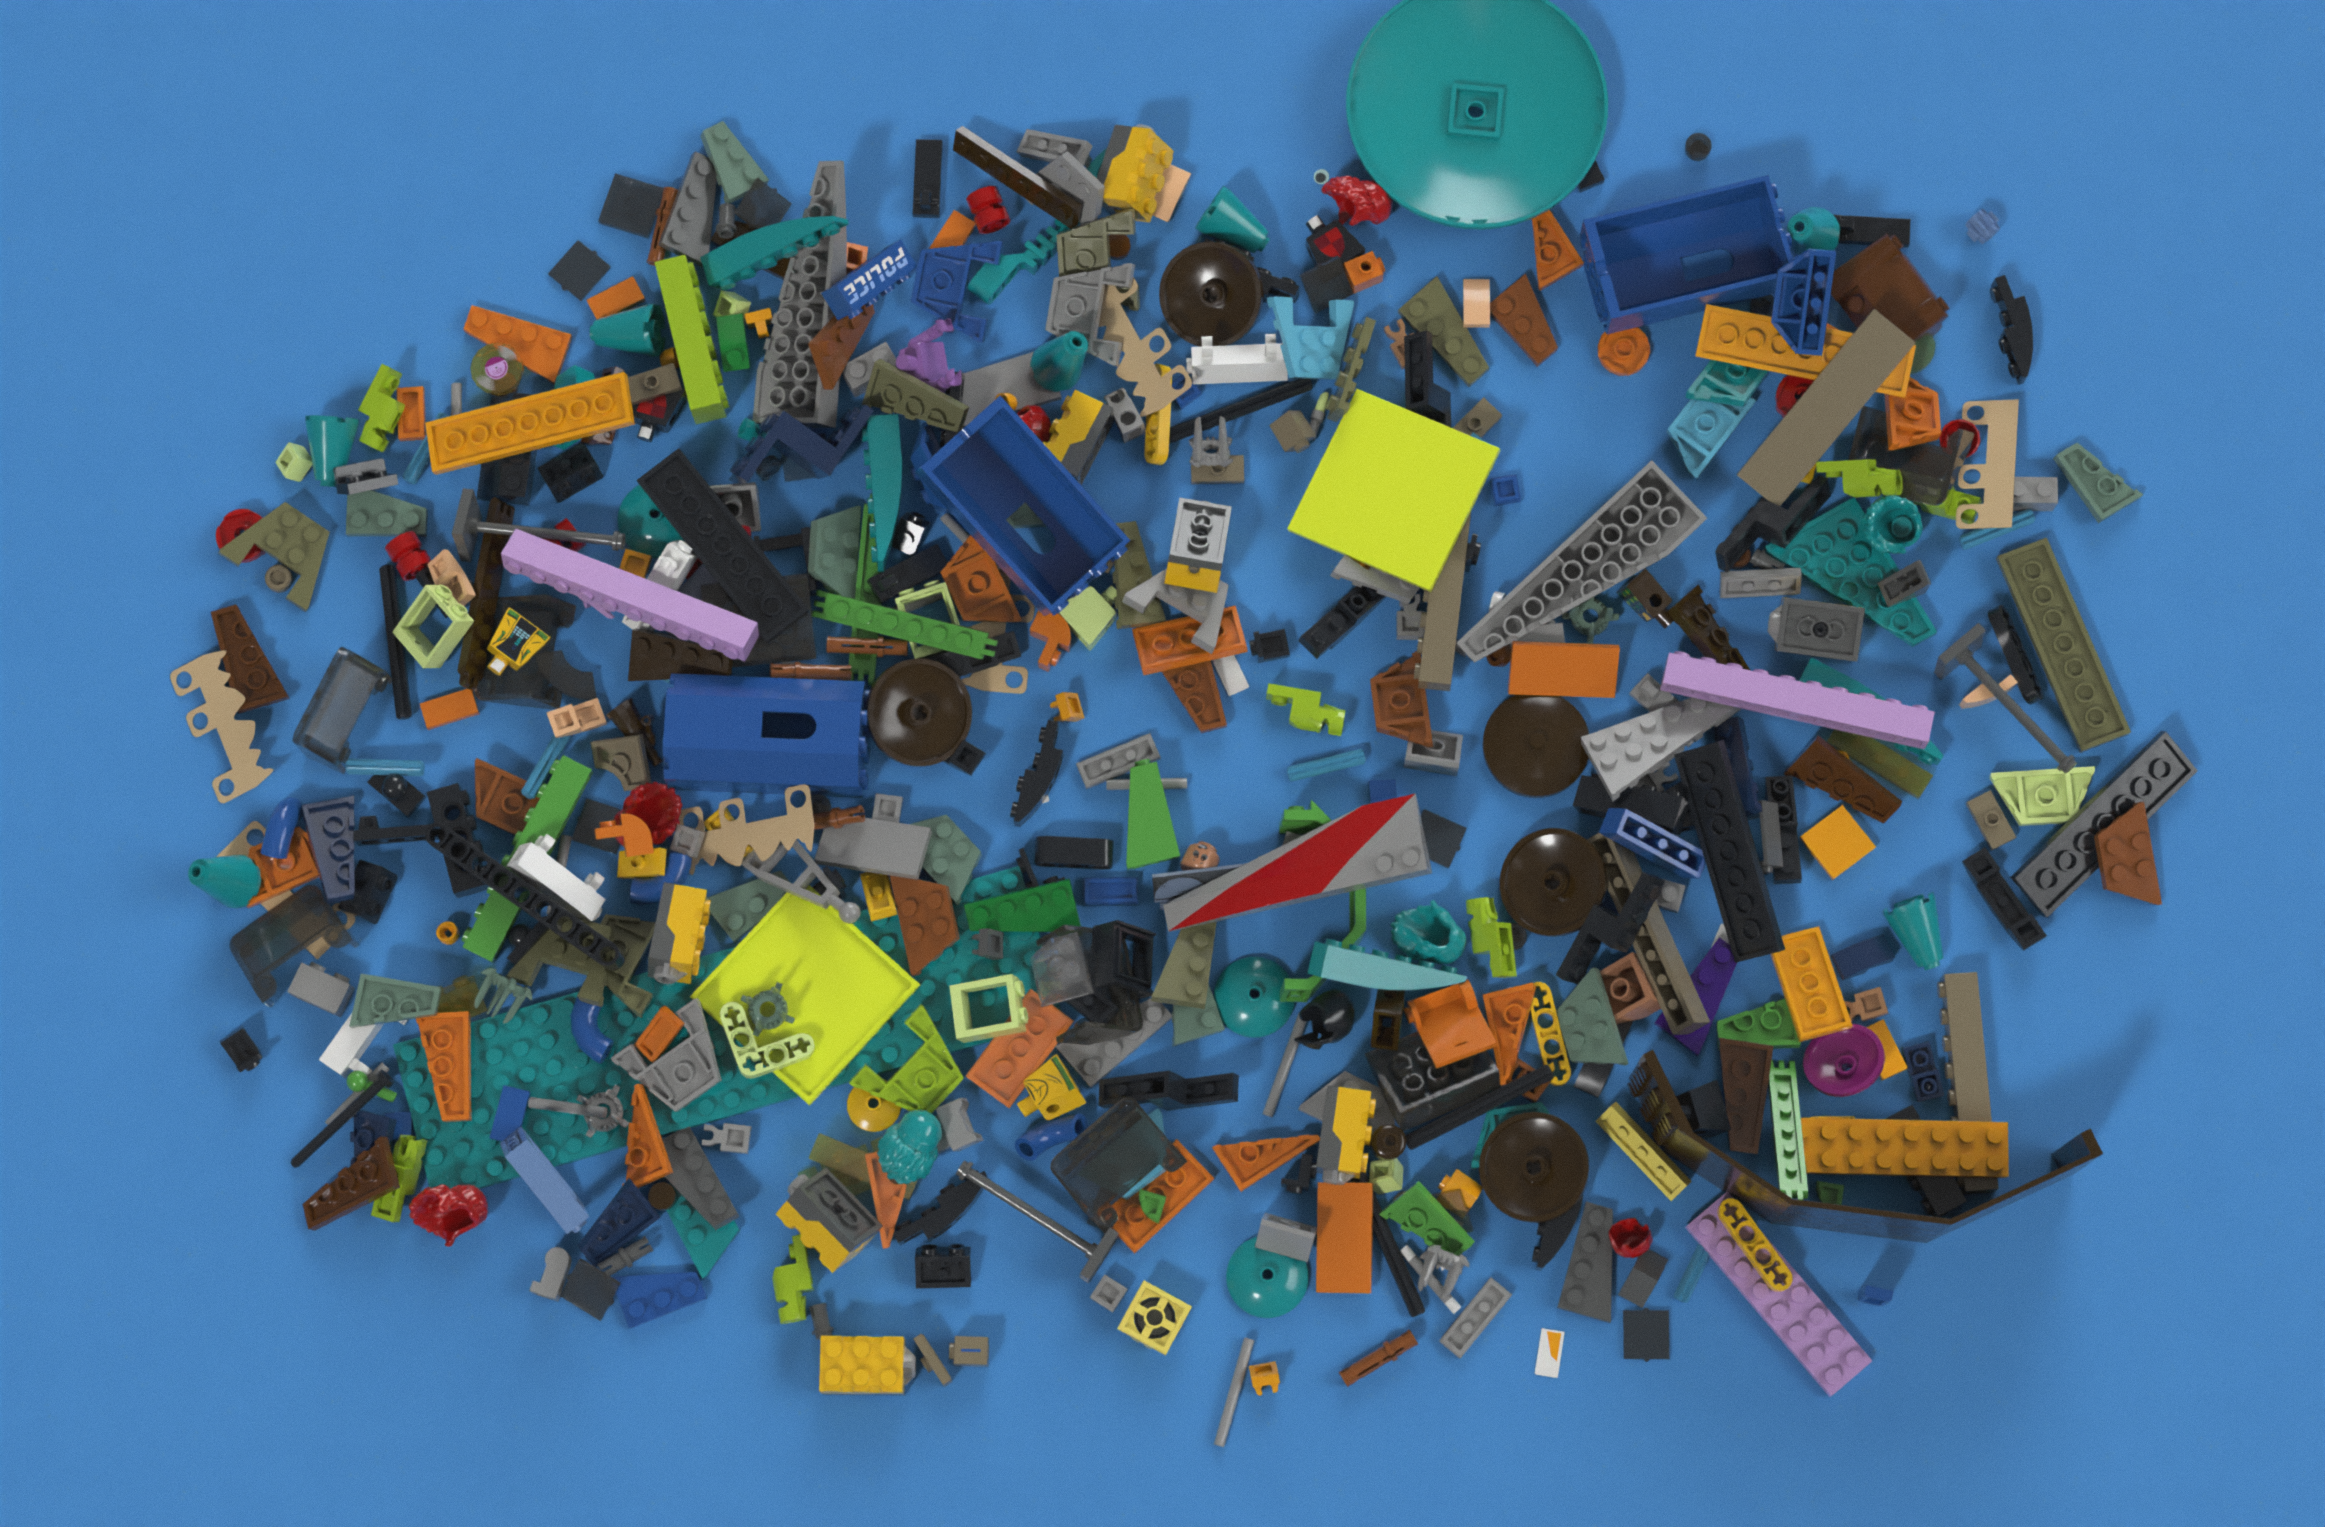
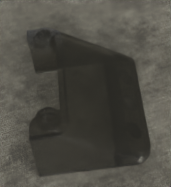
(1925, 468)
(527, 685)
(284, 934)
(1113, 1159)

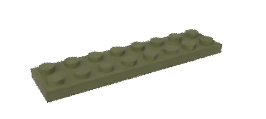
(2063, 645)

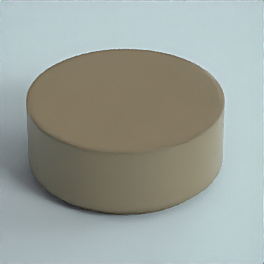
(278, 578)

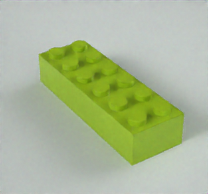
(692, 345)

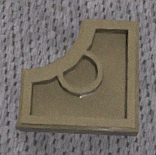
(623, 758)

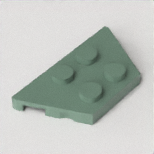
(835, 551)
(949, 856)
(1590, 1024)

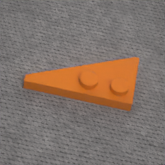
(1553, 251)
(1507, 1018)
(646, 1151)
(1254, 1160)
(887, 1197)

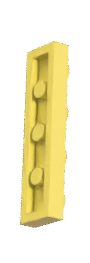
(1643, 1151)

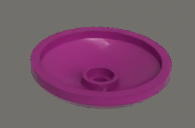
(1833, 1053)

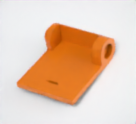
(1450, 1023)

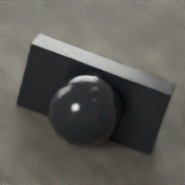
(398, 792)
(523, 939)

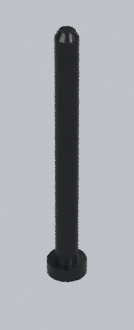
(383, 1080)

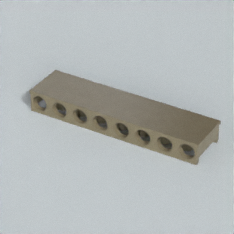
(1826, 408)

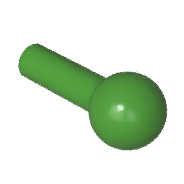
(358, 1081)

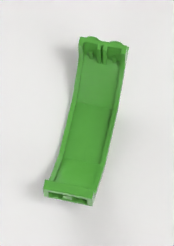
(1300, 822)

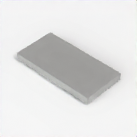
(1008, 376)
(875, 847)

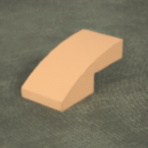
(1173, 189)
(1476, 303)
(448, 572)
(1982, 695)
(577, 718)

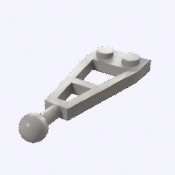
(848, 912)

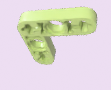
(751, 1050)

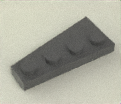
(691, 215)
(697, 1180)
(1589, 1272)

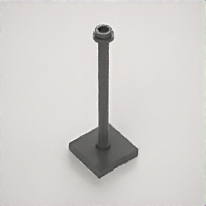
(469, 524)
(1962, 653)
(1094, 1252)

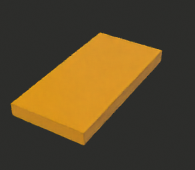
(1810, 985)

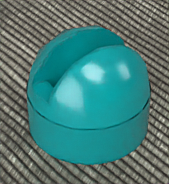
(748, 429)

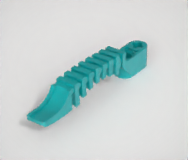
(994, 278)

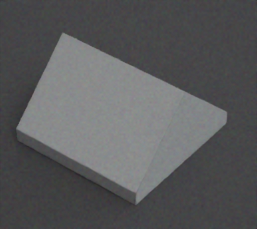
(742, 502)
(1441, 758)
(1285, 1237)

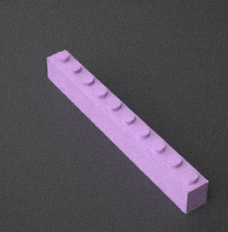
(630, 595)
(1797, 700)

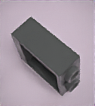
(1770, 836)

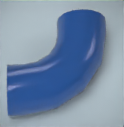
(281, 828)
(649, 890)
(587, 1033)
(1050, 1133)

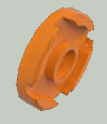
(1624, 351)

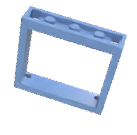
(544, 1181)

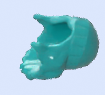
(1892, 524)
(1428, 934)
(910, 1147)

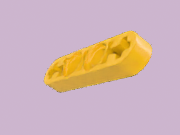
(1158, 429)
(1551, 1033)
(1758, 1242)

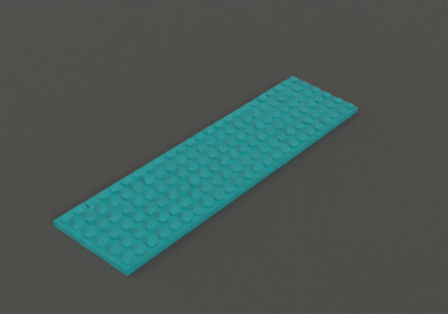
(542, 1056)

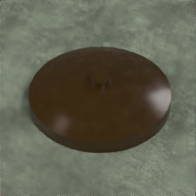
(1211, 293)
(918, 712)
(1535, 745)
(1552, 881)
(1534, 1167)

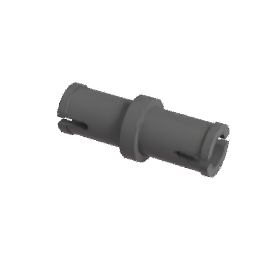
(625, 1256)

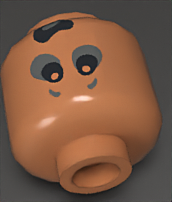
(1199, 856)

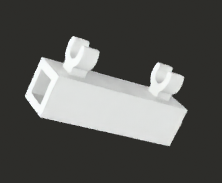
(1237, 362)
(668, 571)
(555, 881)
(348, 1047)

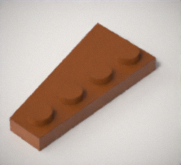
(836, 343)

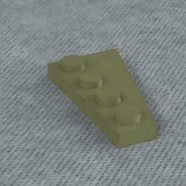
(1435, 312)
(906, 395)
(1130, 572)
(1187, 968)

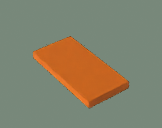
(1169, 643)
(1563, 669)
(1016, 1056)
(1178, 1187)
(1344, 1238)

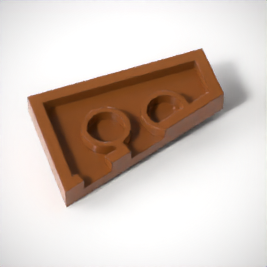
(1524, 321)
(1199, 694)

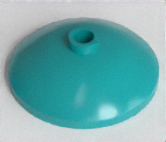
(641, 530)
(1247, 1015)
(1262, 1296)

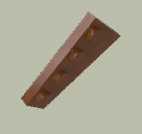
(246, 661)
(1834, 773)
(1745, 1085)
(354, 1187)

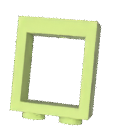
(931, 589)
(416, 642)
(962, 1014)

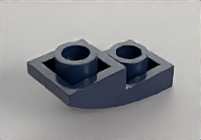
(1862, 956)
(1922, 1071)

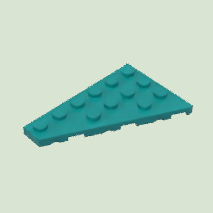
(1845, 565)

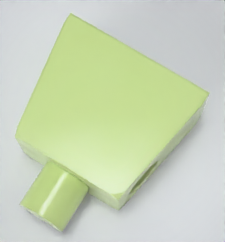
(1090, 615)

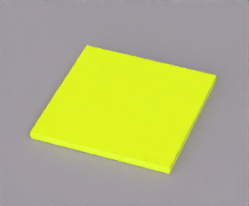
(1394, 490)
(832, 982)

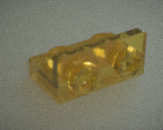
(461, 996)

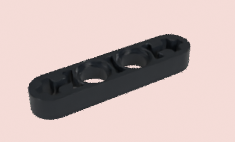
(2015, 654)

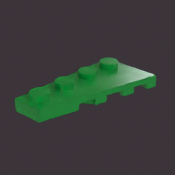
(1026, 910)

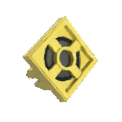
(1155, 1318)

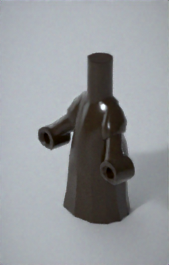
(630, 723)

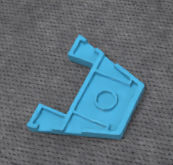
(1312, 350)

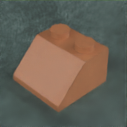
(1629, 990)

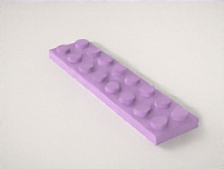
(1793, 1314)

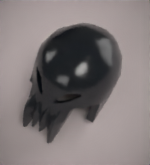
(1330, 1015)

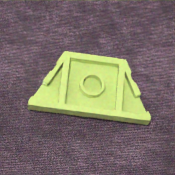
(2043, 795)

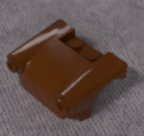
(1888, 282)

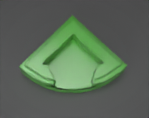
(1829, 1192)
(1152, 1204)

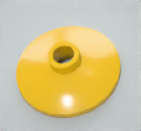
(869, 1118)

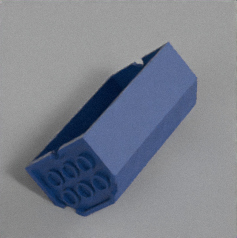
(1638, 251)
(994, 471)
(718, 743)

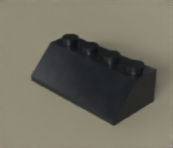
(511, 476)

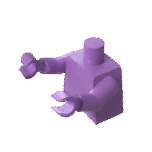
(928, 359)

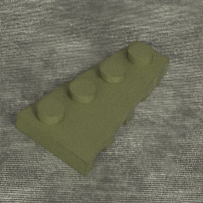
(1338, 403)

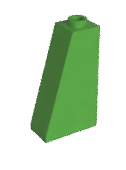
(1149, 821)

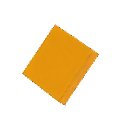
(1837, 842)

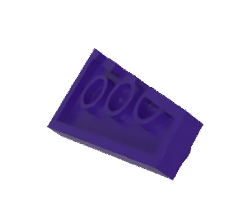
(1710, 982)

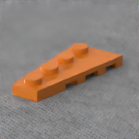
(538, 346)
(449, 1062)

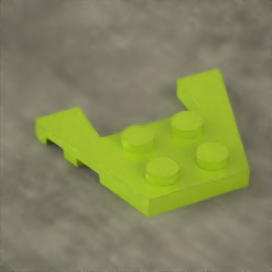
(924, 1078)

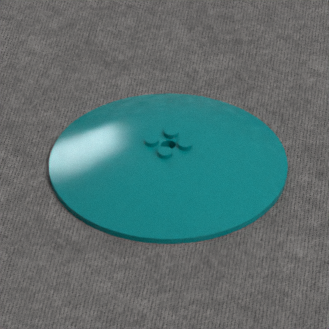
(1511, 59)

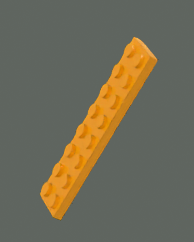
(1755, 343)
(529, 423)
(1905, 1147)

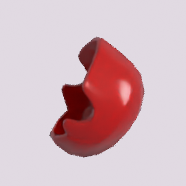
(1953, 426)
(1630, 1238)

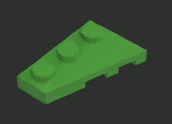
(1763, 1025)
(1423, 1215)

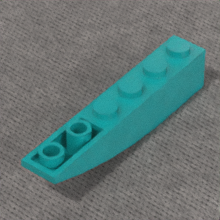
(765, 247)
(884, 481)
(1832, 678)
(1376, 969)

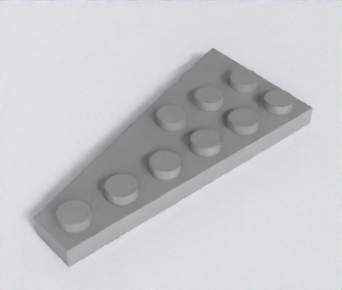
(1649, 741)

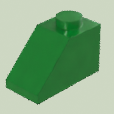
(733, 342)

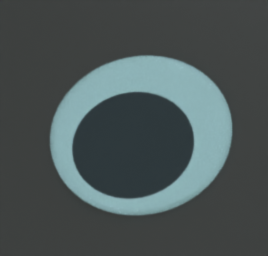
(1321, 176)

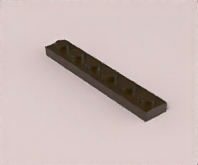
(1017, 177)

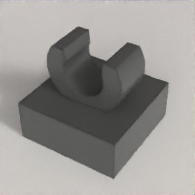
(989, 944)

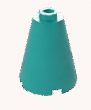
(1233, 223)
(1813, 230)
(631, 330)
(1060, 361)
(329, 444)
(227, 879)
(1918, 929)

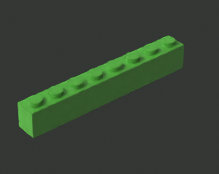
(548, 817)

